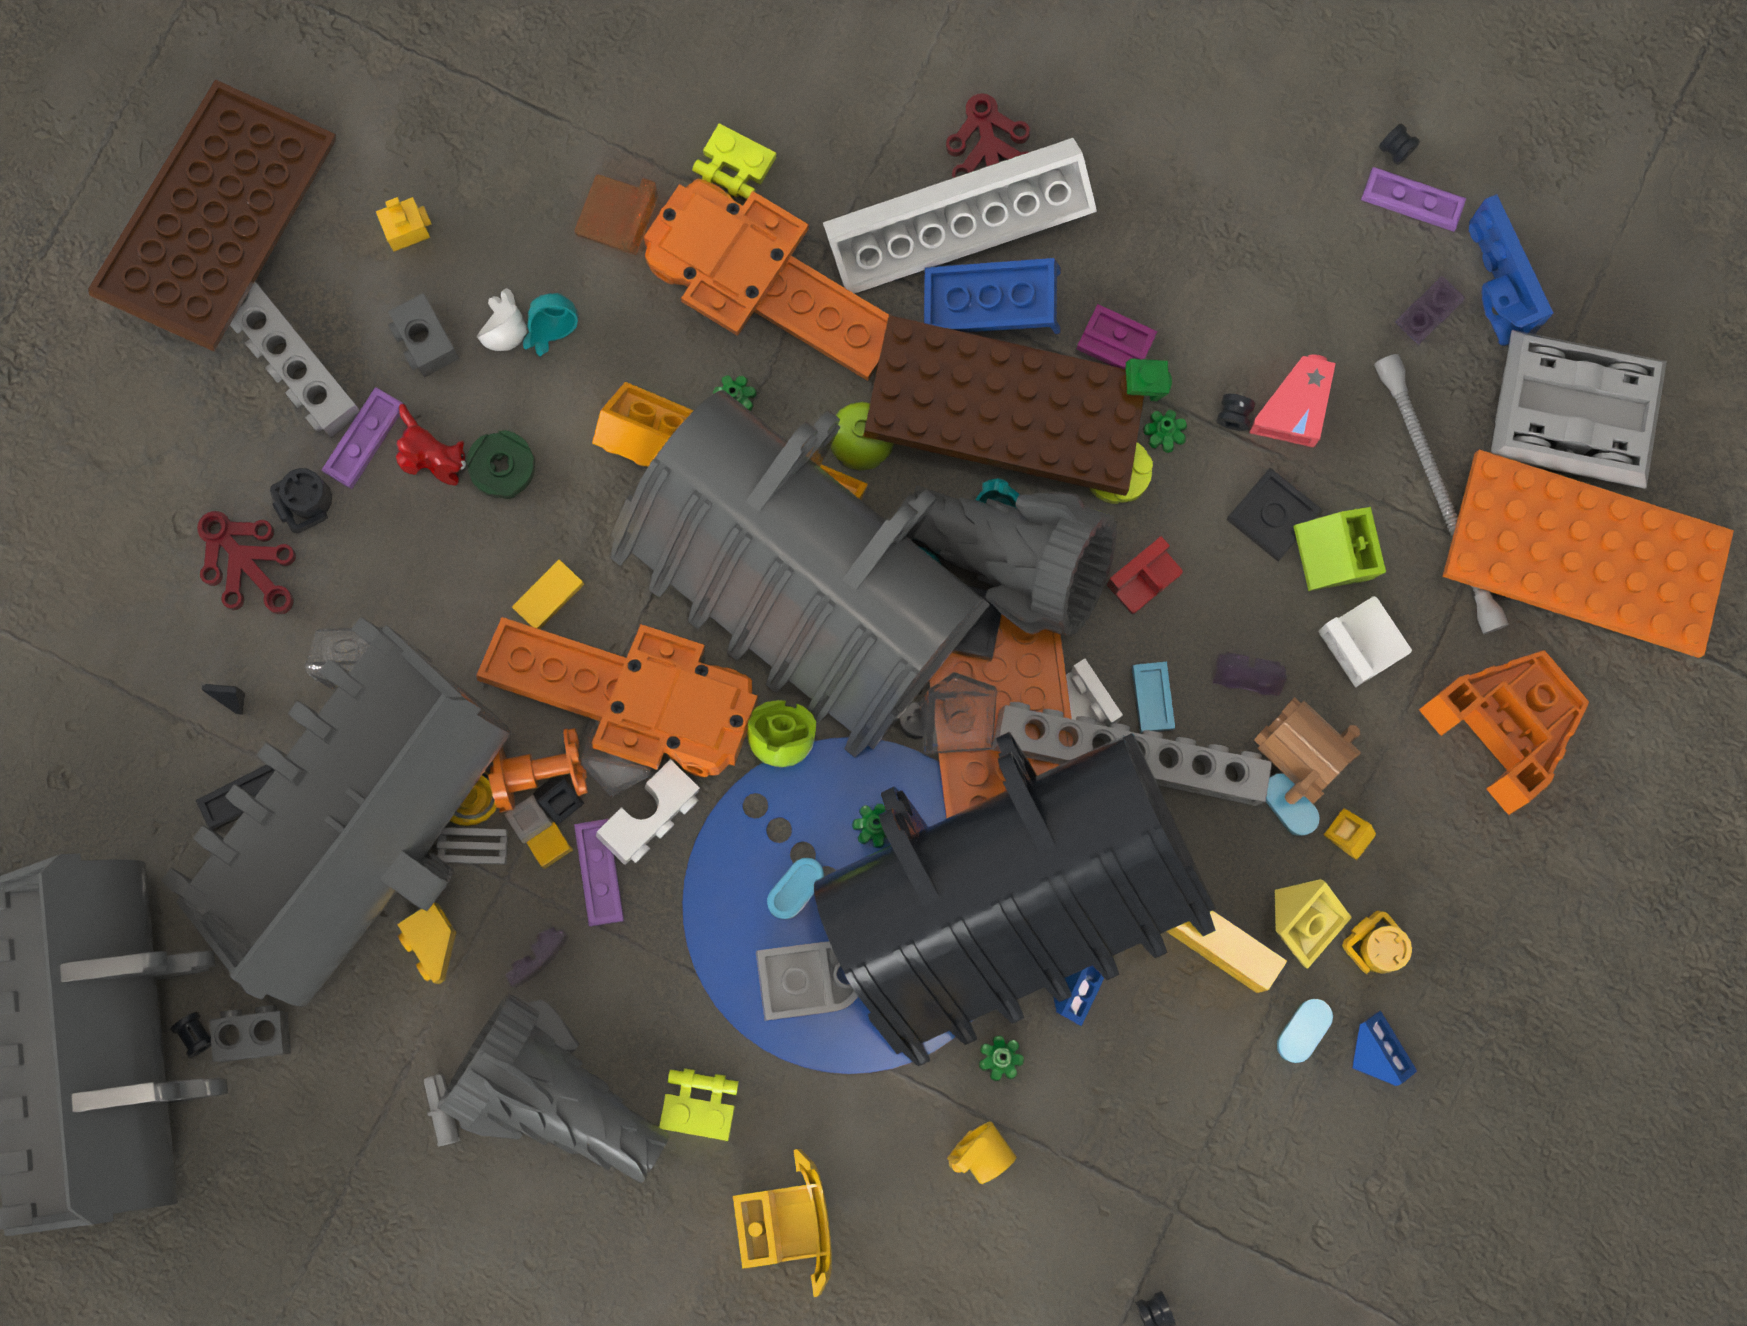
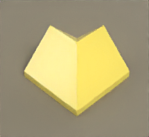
(1308, 918)

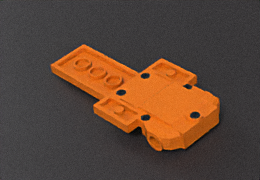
(742, 264)
(645, 702)

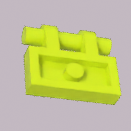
(738, 154)
(695, 1115)

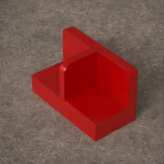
(1145, 576)

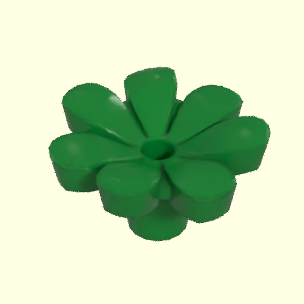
(738, 386)
(1165, 430)
(866, 825)
(993, 1059)

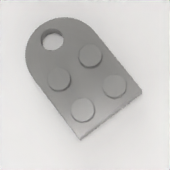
(801, 981)

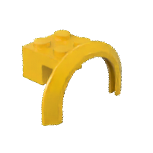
(787, 1224)

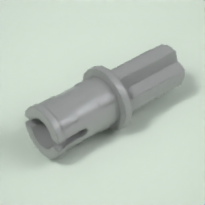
(443, 1123)

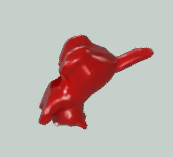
(421, 450)

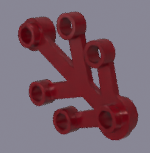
(988, 145)
(242, 558)

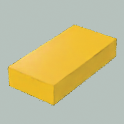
(548, 595)

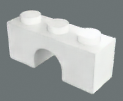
(628, 836)

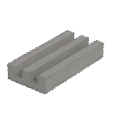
(442, 845)

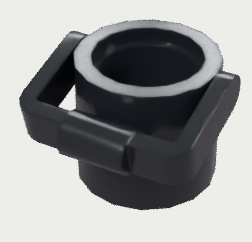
(303, 494)

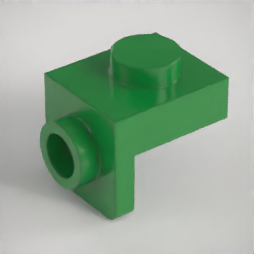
(1148, 378)

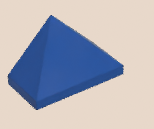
(1083, 988)
(1381, 1053)

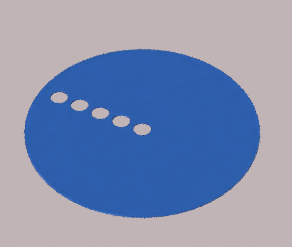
(739, 865)

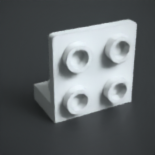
(1365, 641)
(1090, 697)

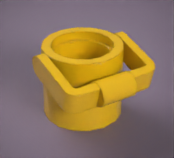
(1381, 949)
(983, 1153)

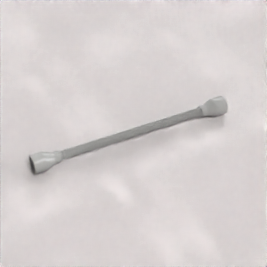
(1392, 374)

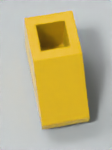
(431, 939)

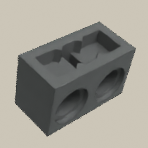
(250, 1041)

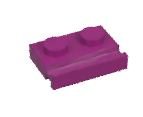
(1115, 338)

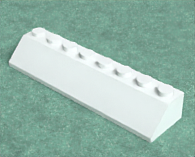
(961, 216)

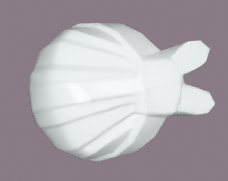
(505, 326)

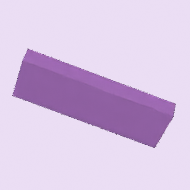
(1413, 199)
(363, 438)
(598, 876)

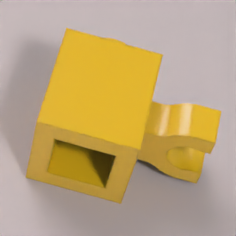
(404, 223)

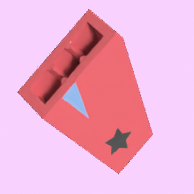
(1299, 404)

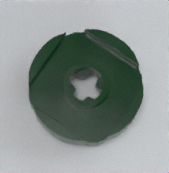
(496, 446)

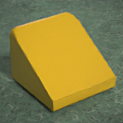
(1350, 833)
(549, 846)

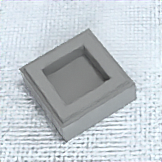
(528, 819)

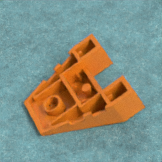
(1521, 715)

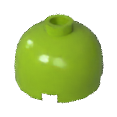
(851, 446)
(781, 733)

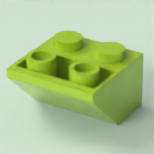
(1340, 549)

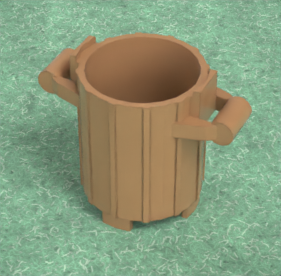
(1307, 749)

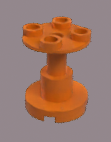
(523, 772)

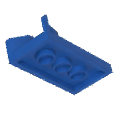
(1515, 289)
(993, 296)

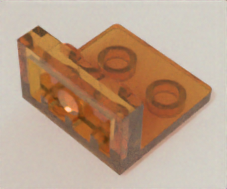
(617, 213)

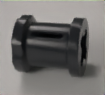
(182, 1029)

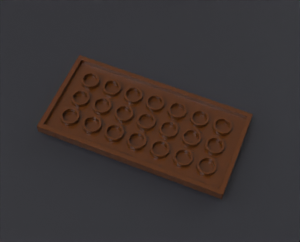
(213, 215)
(1004, 406)

